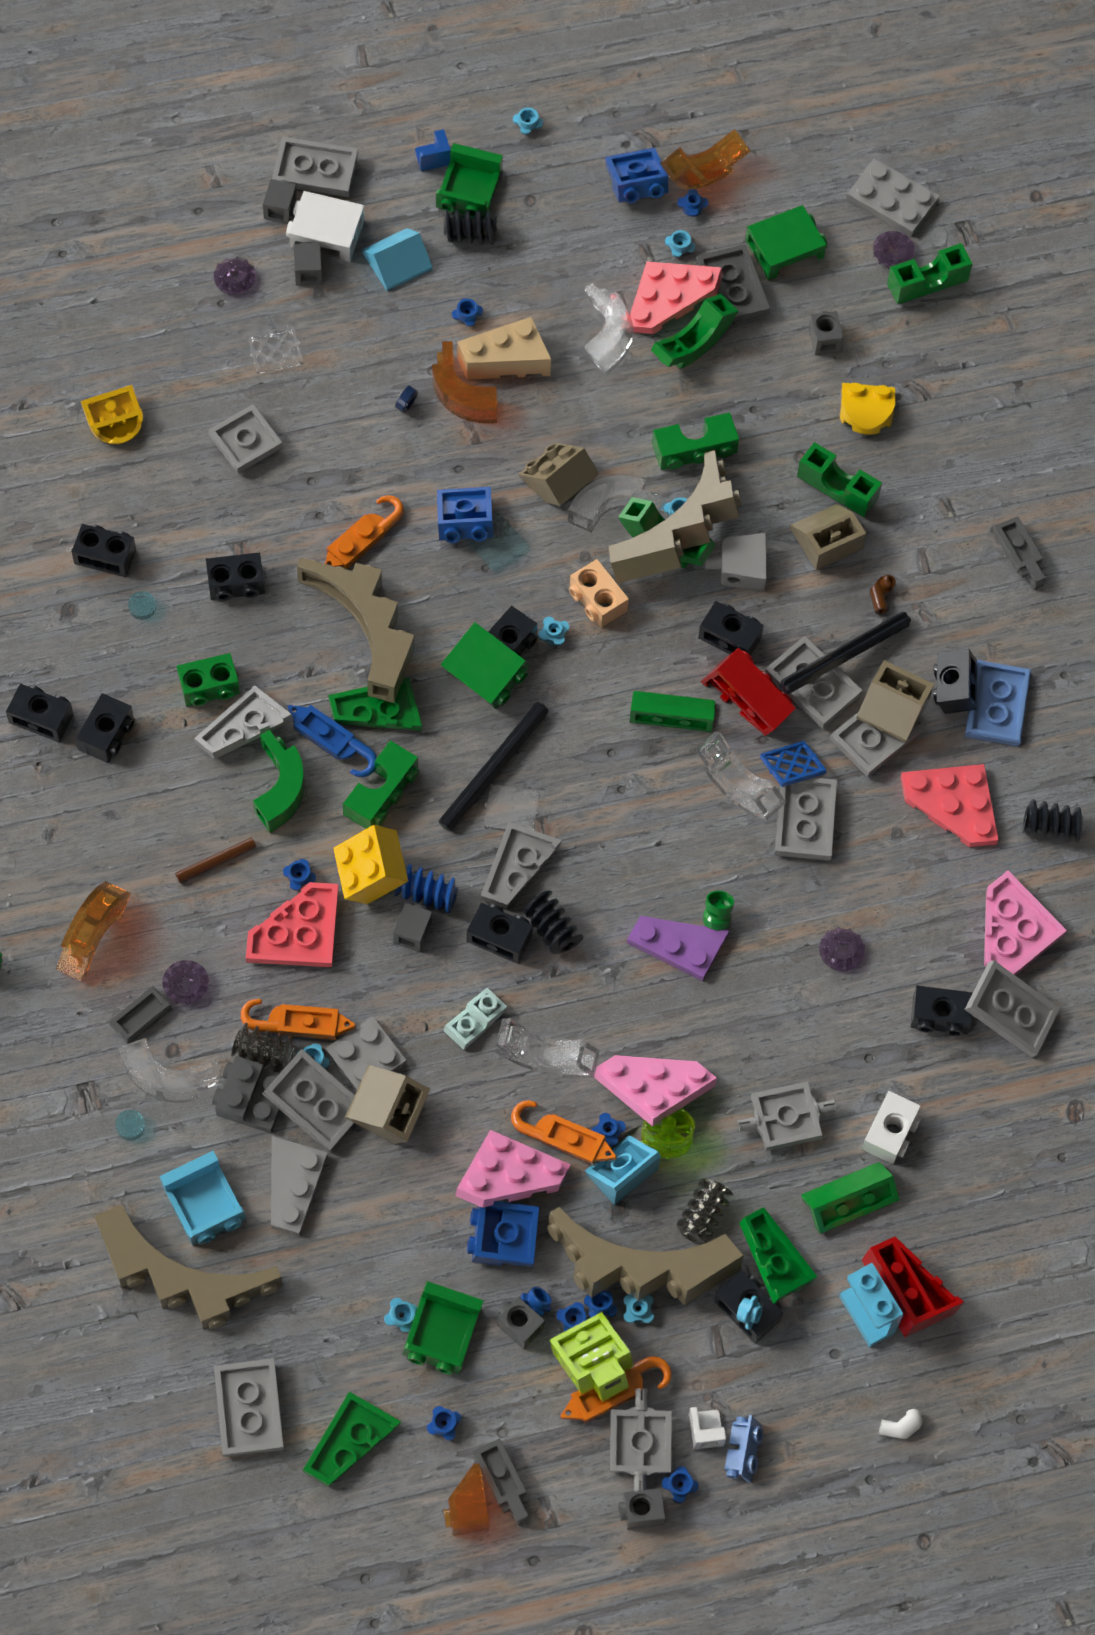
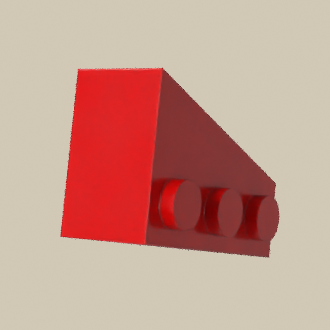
(751, 691)
(912, 1286)

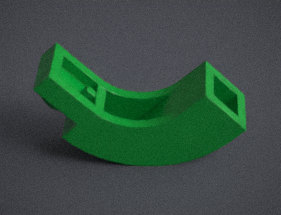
(699, 335)
(643, 515)
(284, 798)

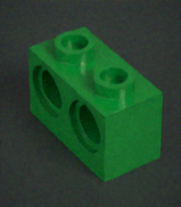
(206, 672)

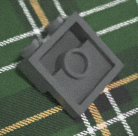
(242, 1095)

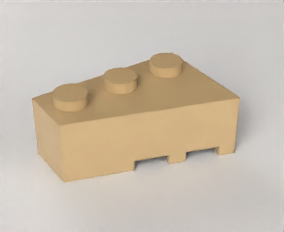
(504, 351)

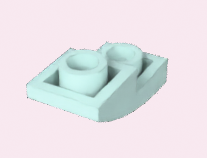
(475, 1019)

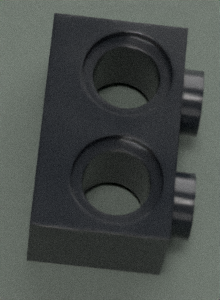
(101, 555)
(235, 569)

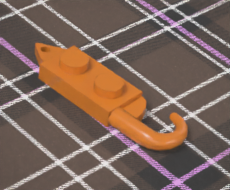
(363, 535)
(299, 1021)
(564, 1135)
(589, 1404)

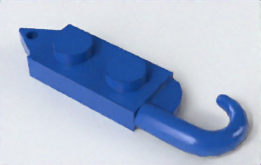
(331, 737)

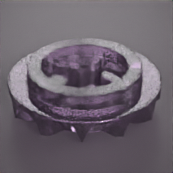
(899, 242)
(228, 283)
(841, 961)
(174, 976)

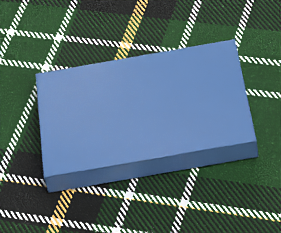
(1000, 703)

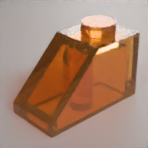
(467, 1505)

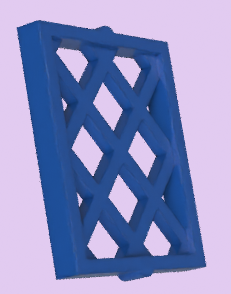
(798, 776)

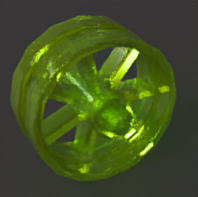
(668, 1132)

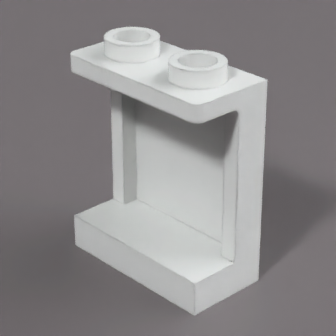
(328, 222)

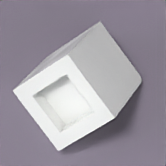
(706, 1429)

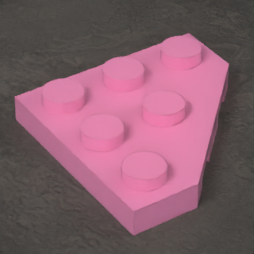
(1016, 925)
(654, 1085)
(509, 1172)

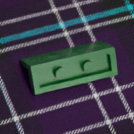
(672, 711)
(851, 1197)

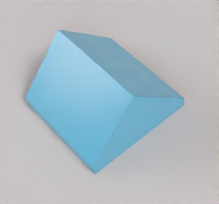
(398, 258)
(632, 1167)

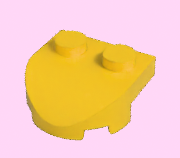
(867, 407)
(114, 415)

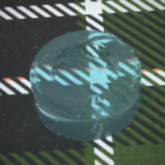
(142, 605)
(130, 1125)

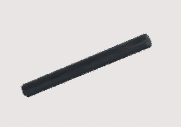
(845, 653)
(493, 766)

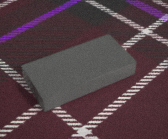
(140, 1015)

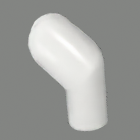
(904, 1428)

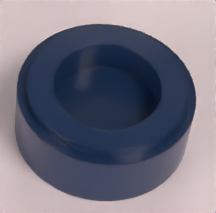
(406, 399)

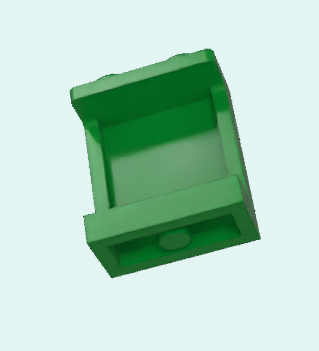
(469, 180)
(785, 240)
(486, 665)
(442, 1328)

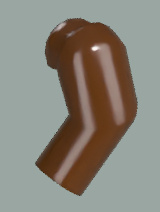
(879, 591)

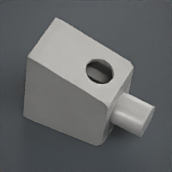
(741, 562)

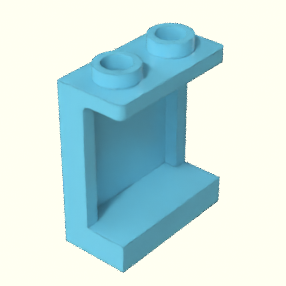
(202, 1199)
(871, 1305)

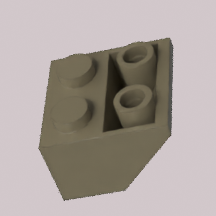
(559, 472)
(829, 535)
(895, 701)
(387, 1104)

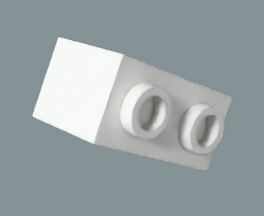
(894, 1111)

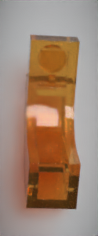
(707, 167)
(458, 397)
(88, 926)

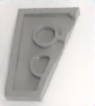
(242, 723)
(516, 863)
(293, 1183)

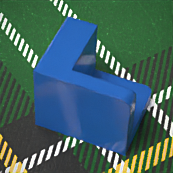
(434, 154)

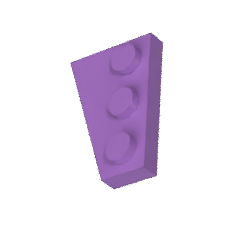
(678, 944)

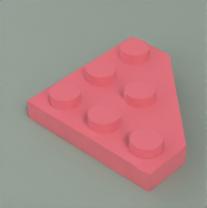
(670, 293)
(955, 801)
(298, 930)

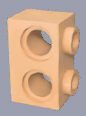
(604, 591)

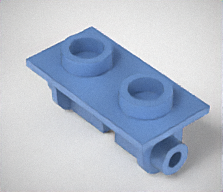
(747, 1435)

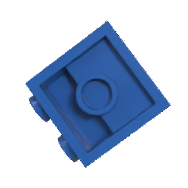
(637, 175)
(465, 514)
(503, 1234)

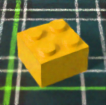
(370, 864)

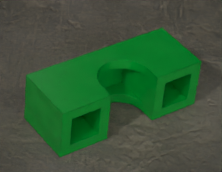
(948, 269)
(675, 449)
(821, 471)
(369, 805)

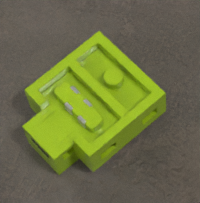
(594, 1357)

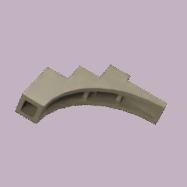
(687, 527)
(376, 615)
(640, 1272)
(210, 1293)

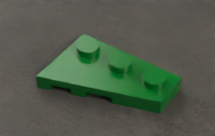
(359, 709)
(776, 1257)
(348, 1438)

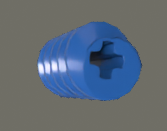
(429, 888)

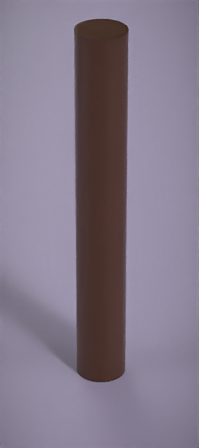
(215, 860)

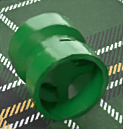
(718, 910)

